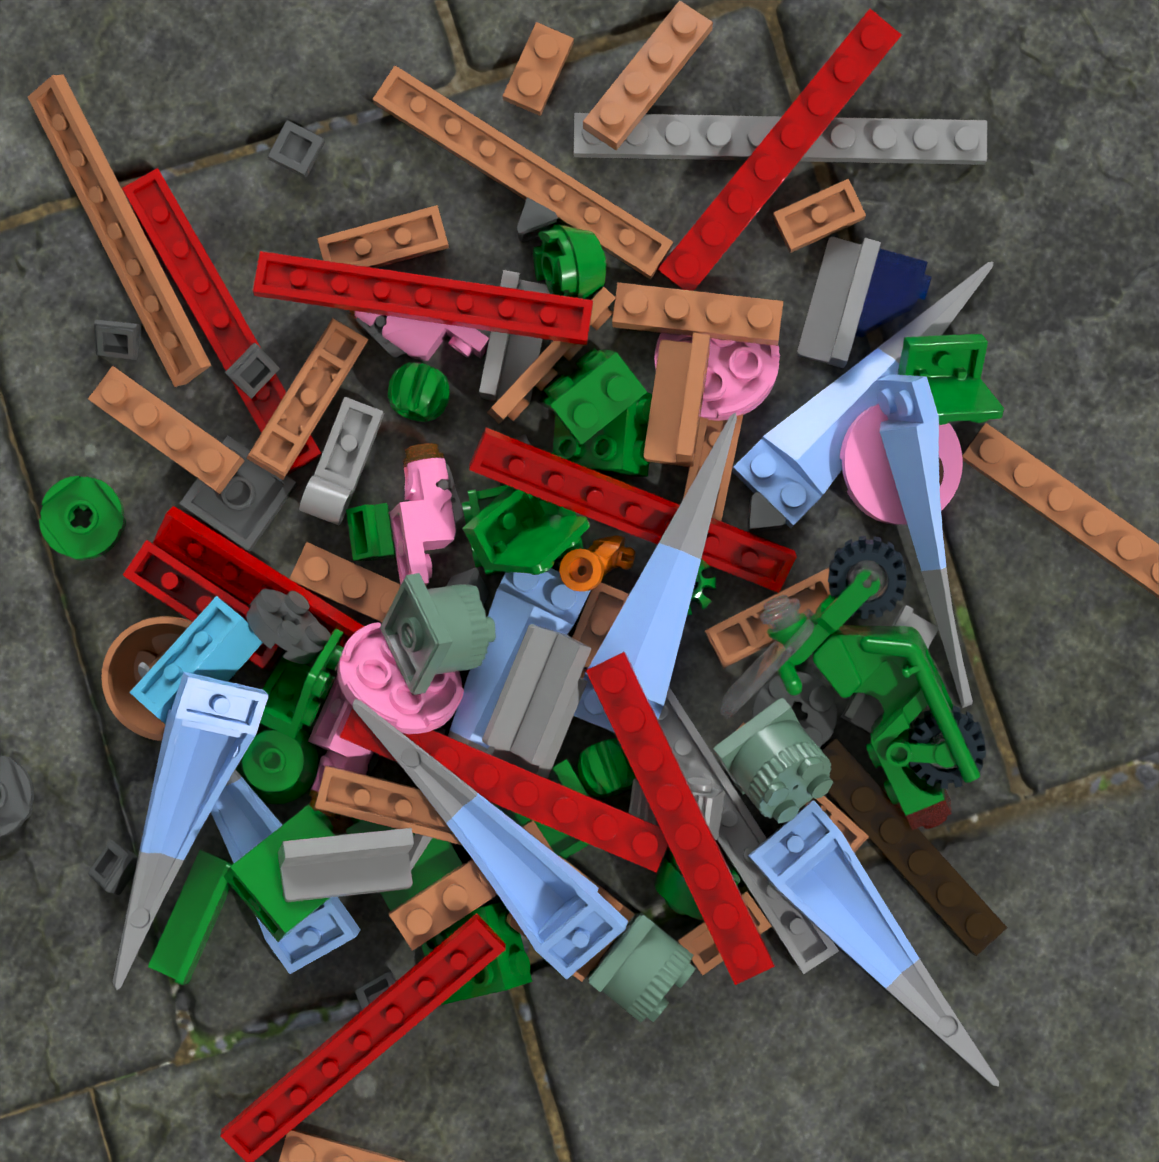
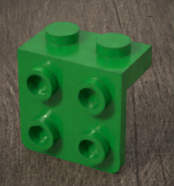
(954, 375)
(593, 393)
(614, 447)
(519, 536)
(296, 688)
(505, 971)

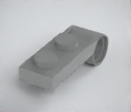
(342, 461)

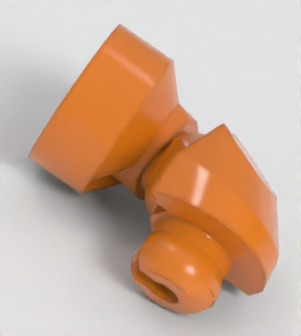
(585, 568)

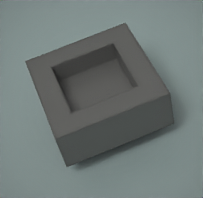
(296, 149)

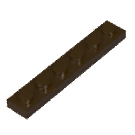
(911, 852)

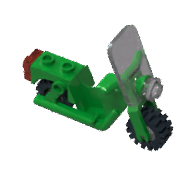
(880, 662)

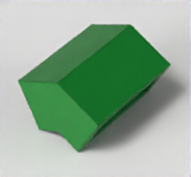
(370, 532)

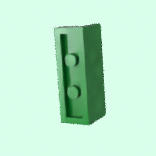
(192, 918)

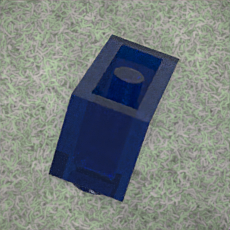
(892, 290)

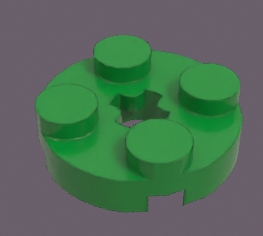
(87, 494)

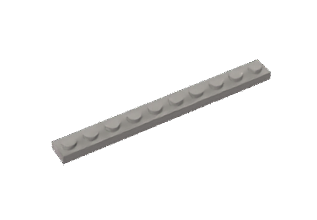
(842, 141)

